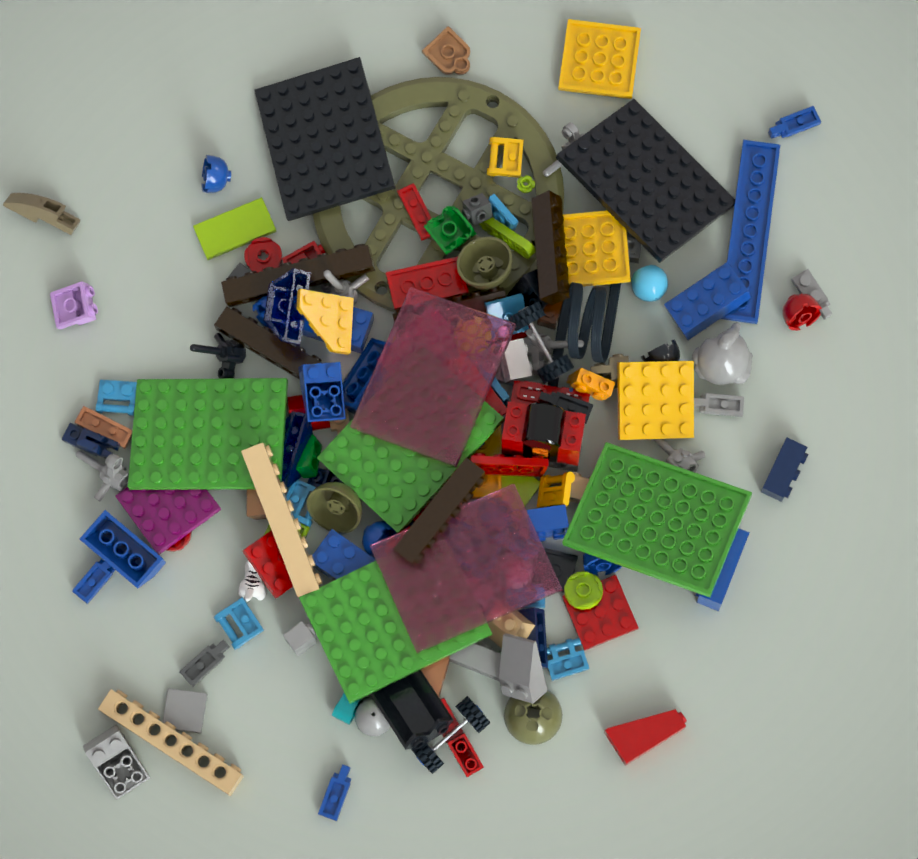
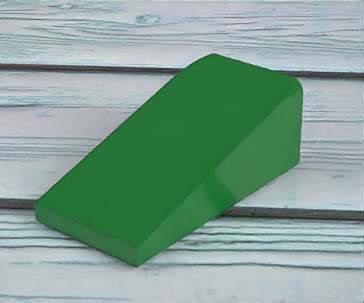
(308, 462)

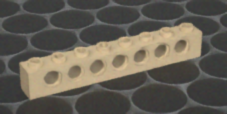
(110, 708)

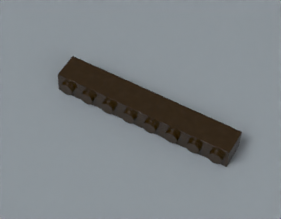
(341, 264)

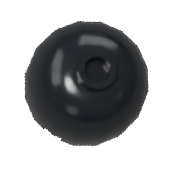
(663, 353)

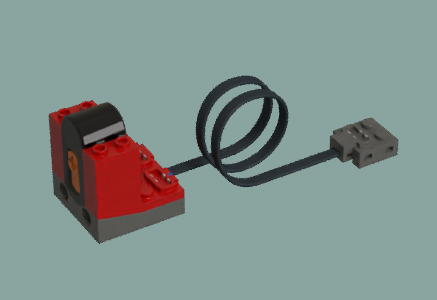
(546, 428)

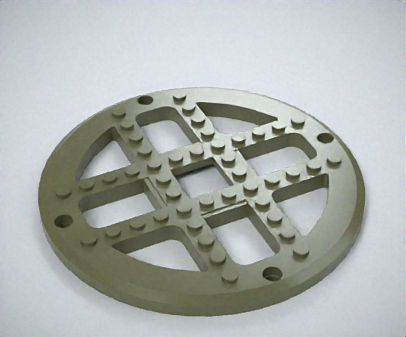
(427, 157)

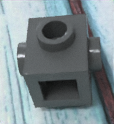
(477, 209)

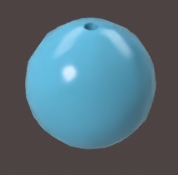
(649, 283)

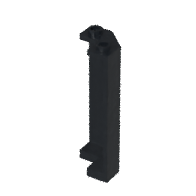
(413, 710)

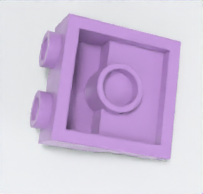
(73, 305)

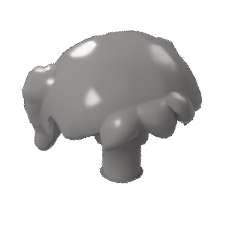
(724, 358)

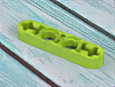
(510, 237)

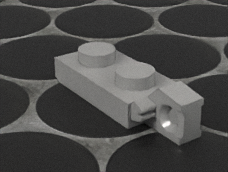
(807, 284)
(720, 404)

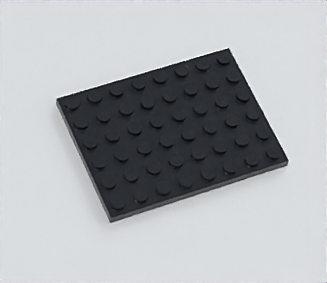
(324, 139)
(646, 180)

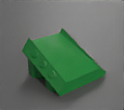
(449, 229)

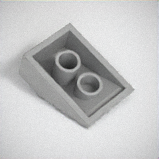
(521, 669)

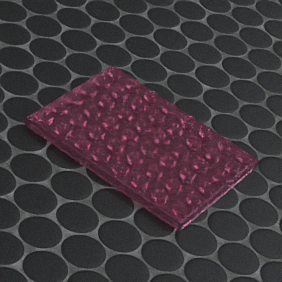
(433, 376)
(473, 574)

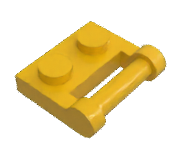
(511, 157)
(556, 495)

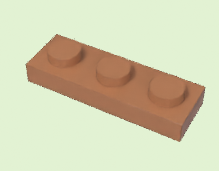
(100, 424)

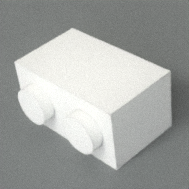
(515, 361)

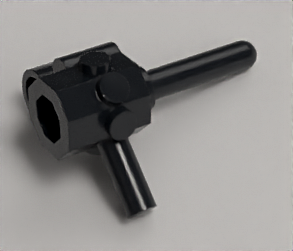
(227, 352)

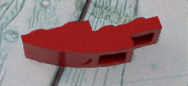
(461, 747)

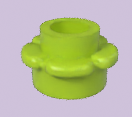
(525, 188)

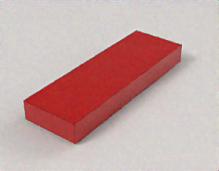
(415, 208)

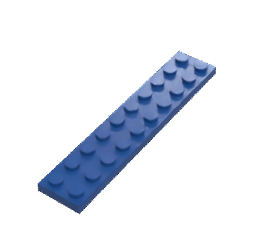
(752, 223)

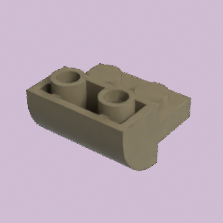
(609, 371)

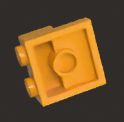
(589, 382)

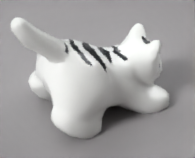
(252, 584)

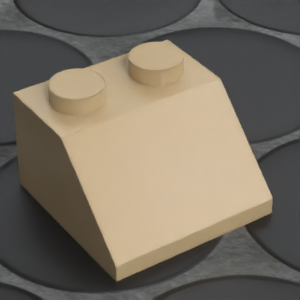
(513, 624)

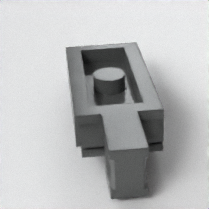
(204, 663)

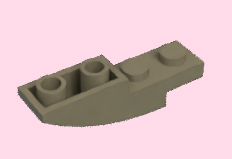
(39, 207)

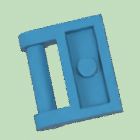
(116, 391)
(298, 495)
(243, 618)

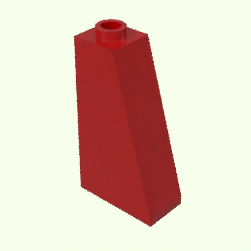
(642, 735)

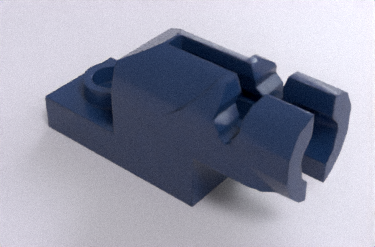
(89, 441)

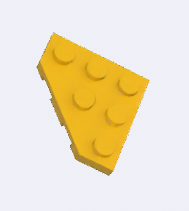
(328, 317)

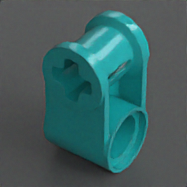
(344, 710)

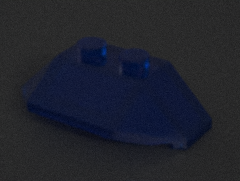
(281, 306)
(295, 440)

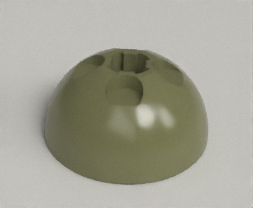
(485, 263)
(335, 507)
(526, 725)

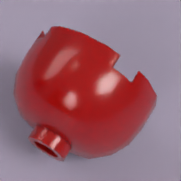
(801, 310)

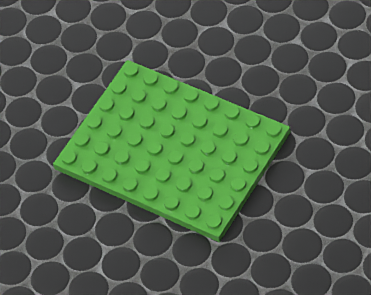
(194, 431)
(395, 479)
(657, 519)
(366, 633)

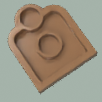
(448, 53)

